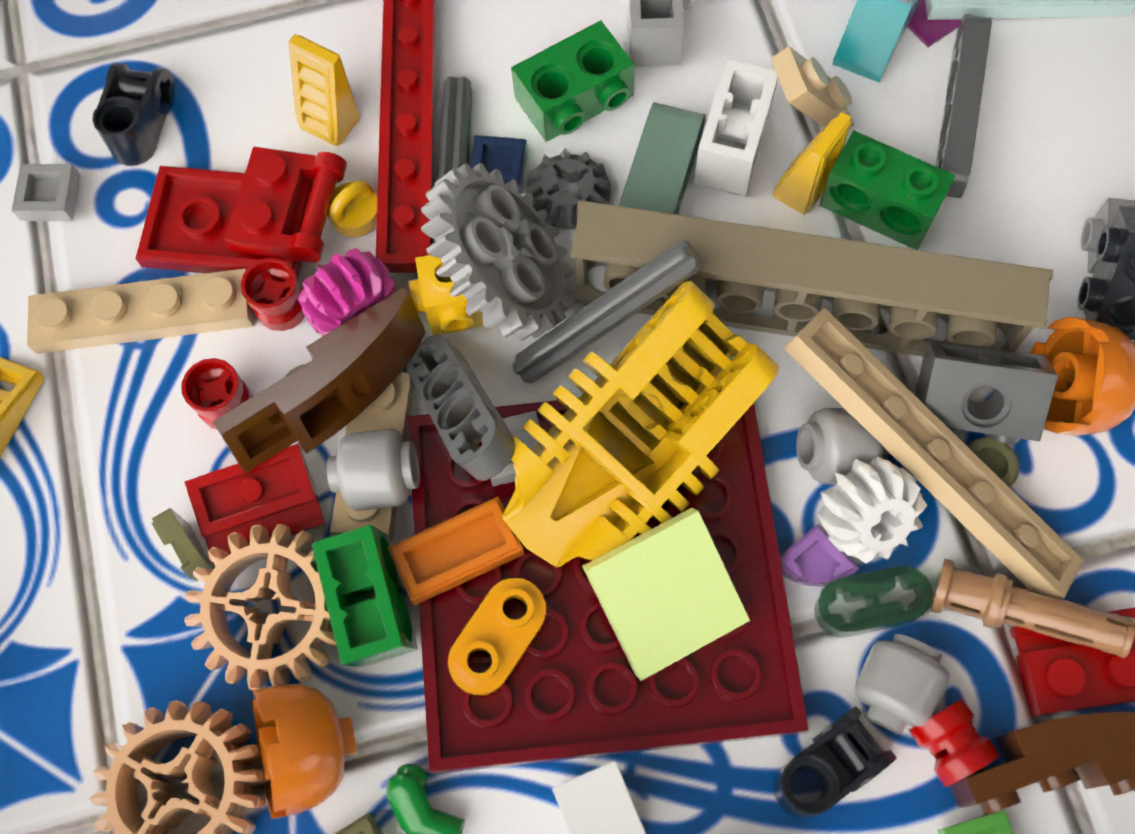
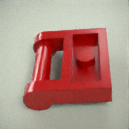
(270, 201)

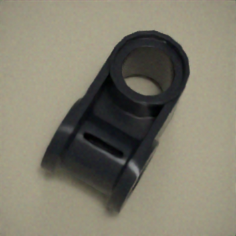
(133, 112)
(840, 759)

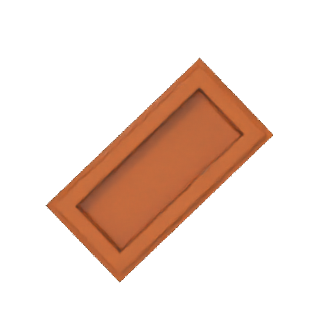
(455, 551)

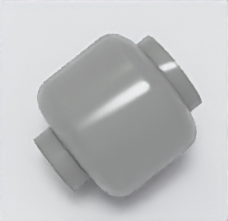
(832, 443)
(374, 469)
(902, 683)

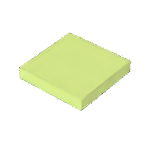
(666, 593)

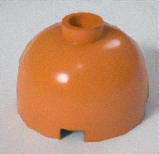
(1093, 376)
(300, 746)

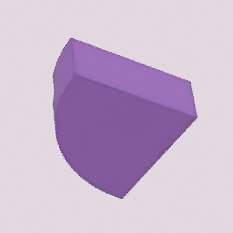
(816, 560)

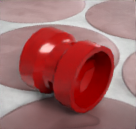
(264, 288)
(211, 383)
(954, 743)

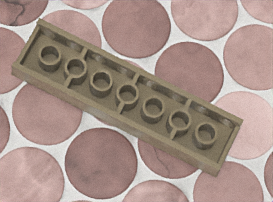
(804, 268)

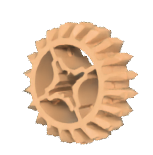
(217, 600)
(194, 764)

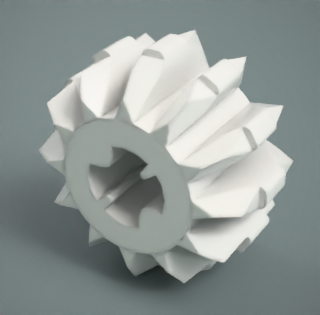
(871, 509)

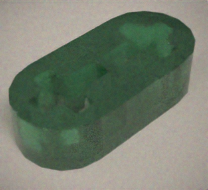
(869, 587)

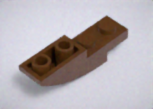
(323, 396)
(1056, 754)

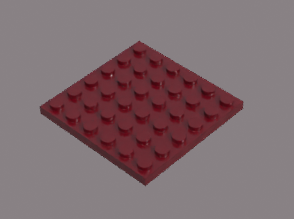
(574, 683)

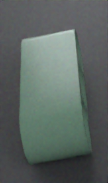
(663, 159)

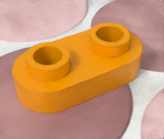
(497, 635)

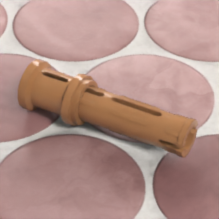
(1000, 602)

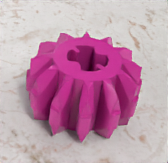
(344, 289)

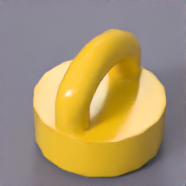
(353, 209)

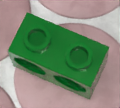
(569, 72)
(886, 190)
(364, 597)

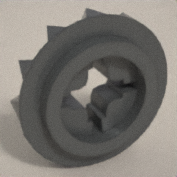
(562, 206)

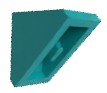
(873, 36)

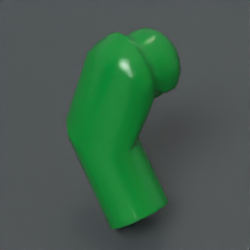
(412, 807)

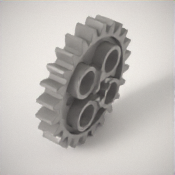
(498, 251)

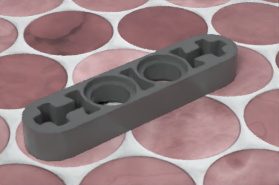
(963, 100)
(460, 408)

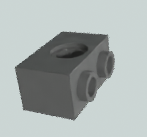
(1020, 398)

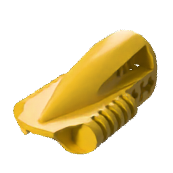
(634, 432)

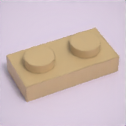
(810, 88)

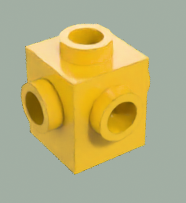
(433, 297)

